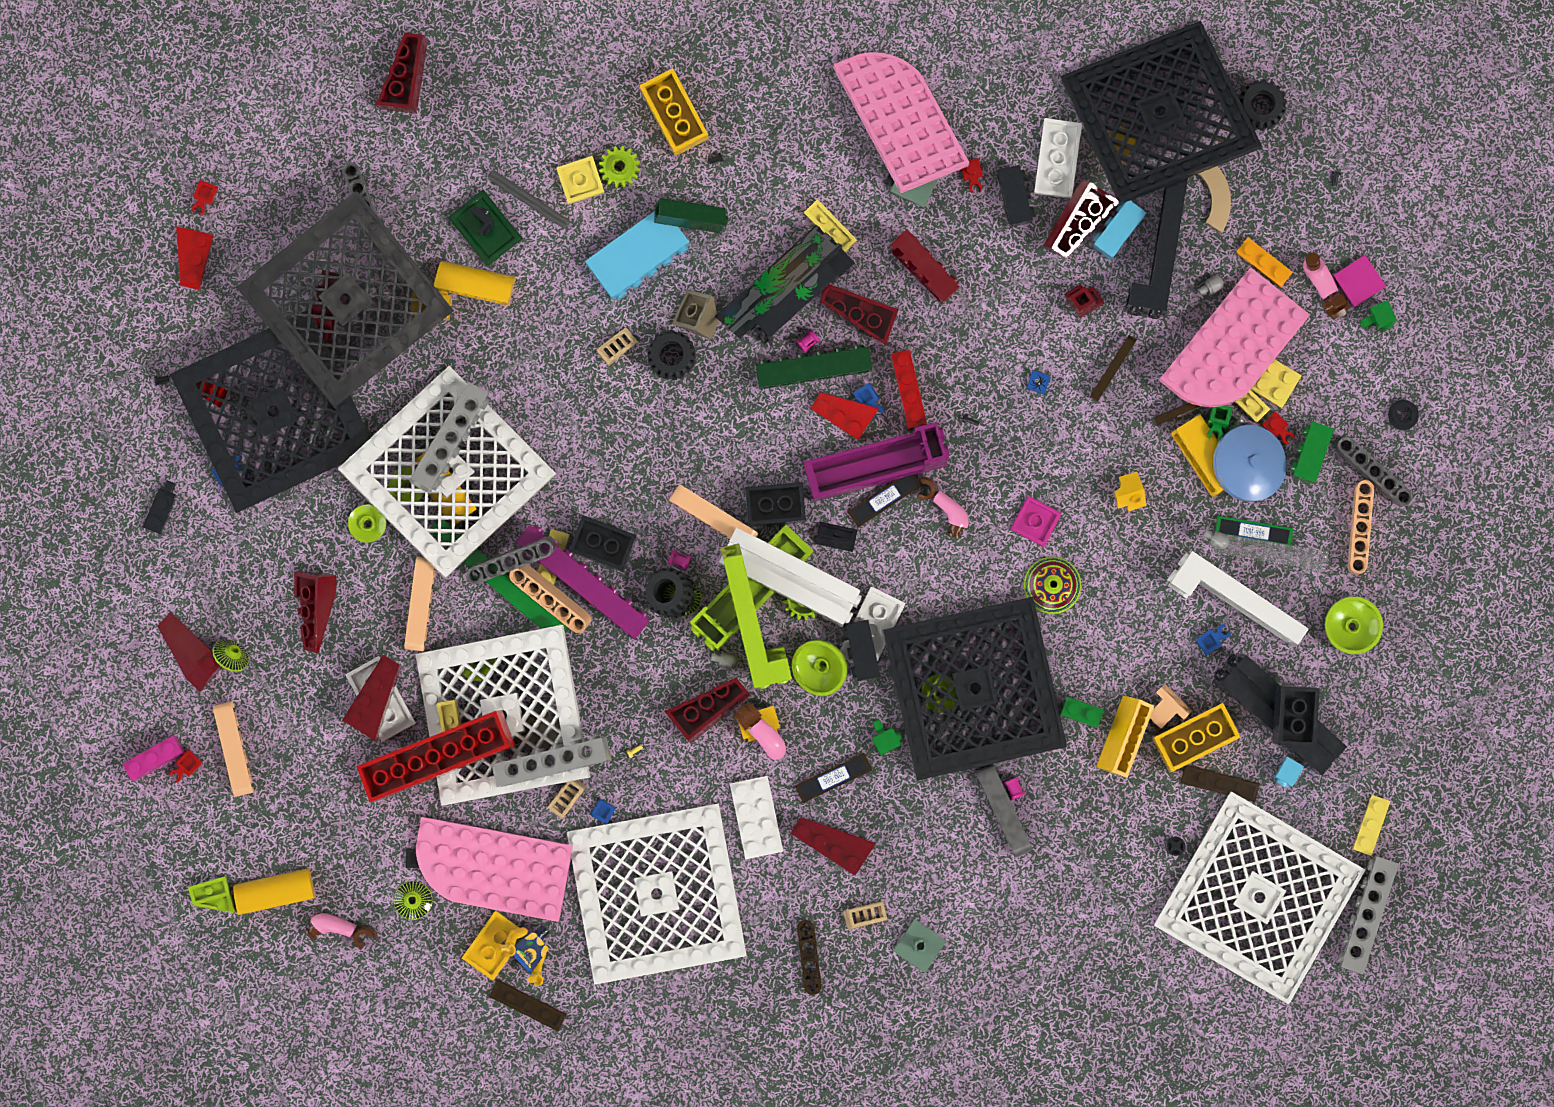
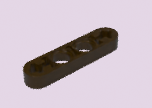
(1113, 368)
(806, 957)

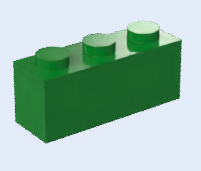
(1311, 452)

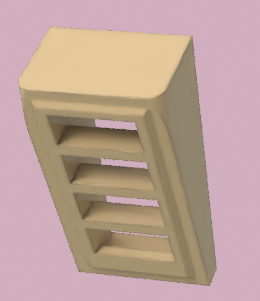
(605, 357)
(579, 785)
(849, 919)

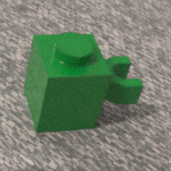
(1381, 316)
(1218, 420)
(885, 740)

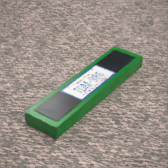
(1254, 530)

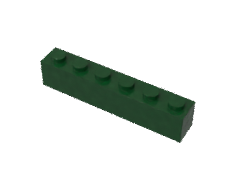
(813, 368)

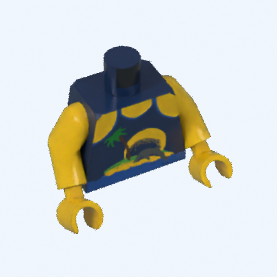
(528, 950)

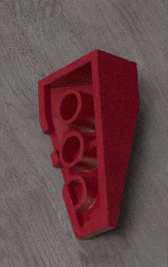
(316, 598)
(190, 652)

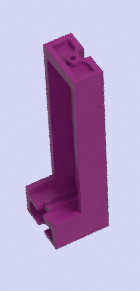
(877, 463)

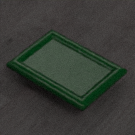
(498, 242)

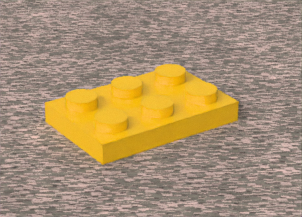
(486, 951)

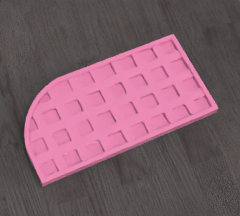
(901, 118)
(1235, 344)
(494, 868)

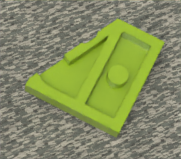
(213, 895)

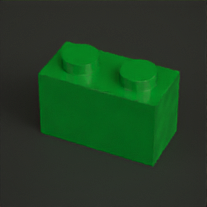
(1081, 712)

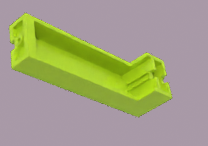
(719, 619)
(765, 665)

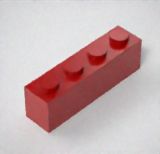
(908, 389)

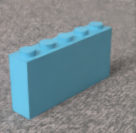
(636, 255)

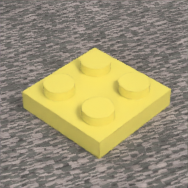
(580, 180)
(1276, 383)

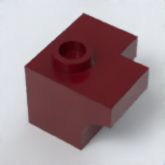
(1084, 300)

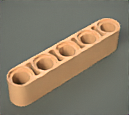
(708, 512)
(1356, 536)
(560, 599)
(419, 605)
(232, 748)

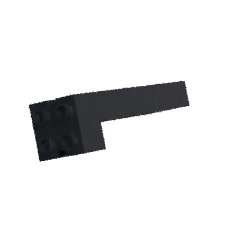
(1153, 298)
(1256, 693)

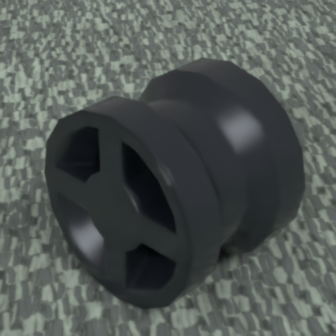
(1174, 844)

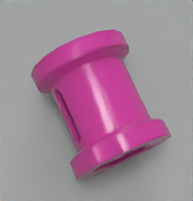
(807, 340)
(679, 560)
(1014, 788)

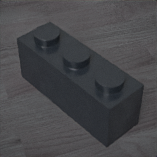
(1015, 196)
(861, 650)

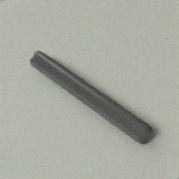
(528, 199)

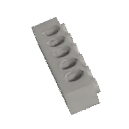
(470, 394)
(505, 777)
(1388, 870)

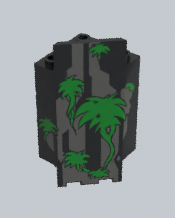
(787, 286)

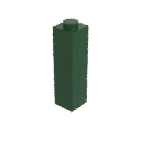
(690, 215)

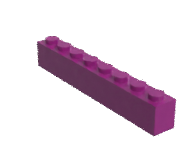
(588, 585)

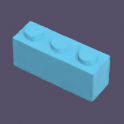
(1118, 229)

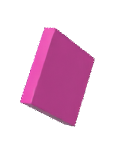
(1359, 281)
(1036, 521)

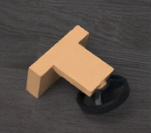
(1166, 710)

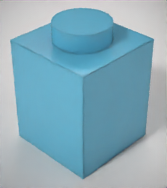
(1288, 772)

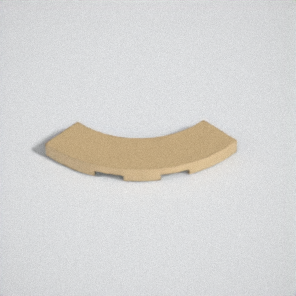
(1220, 198)

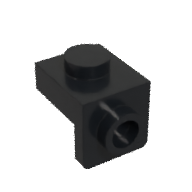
(483, 216)

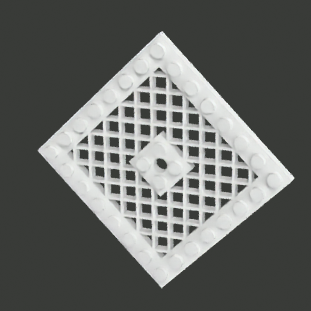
(446, 560)
(564, 693)
(583, 839)
(1303, 957)

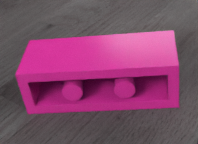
(153, 758)

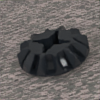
(1412, 414)

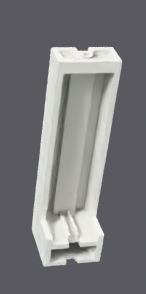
(1197, 570)
(796, 579)

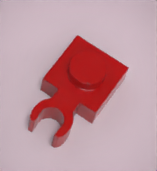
(972, 173)
(204, 194)
(1277, 425)
(187, 765)

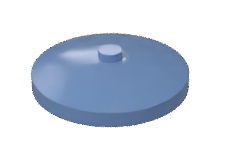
(1249, 463)

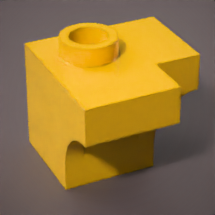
(1130, 492)

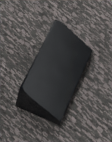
(836, 536)

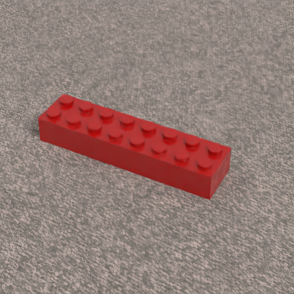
(435, 756)

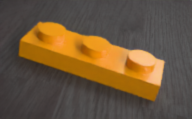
(1264, 262)

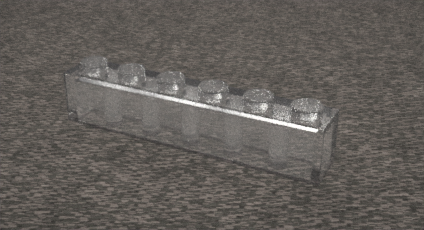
(1273, 553)

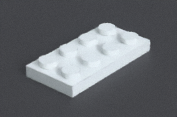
(1058, 158)
(882, 614)
(397, 716)
(756, 817)

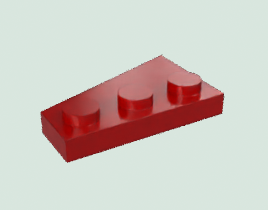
(192, 256)
(846, 414)

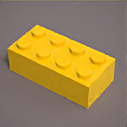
(674, 112)
(1196, 737)

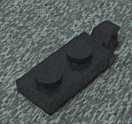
(160, 508)

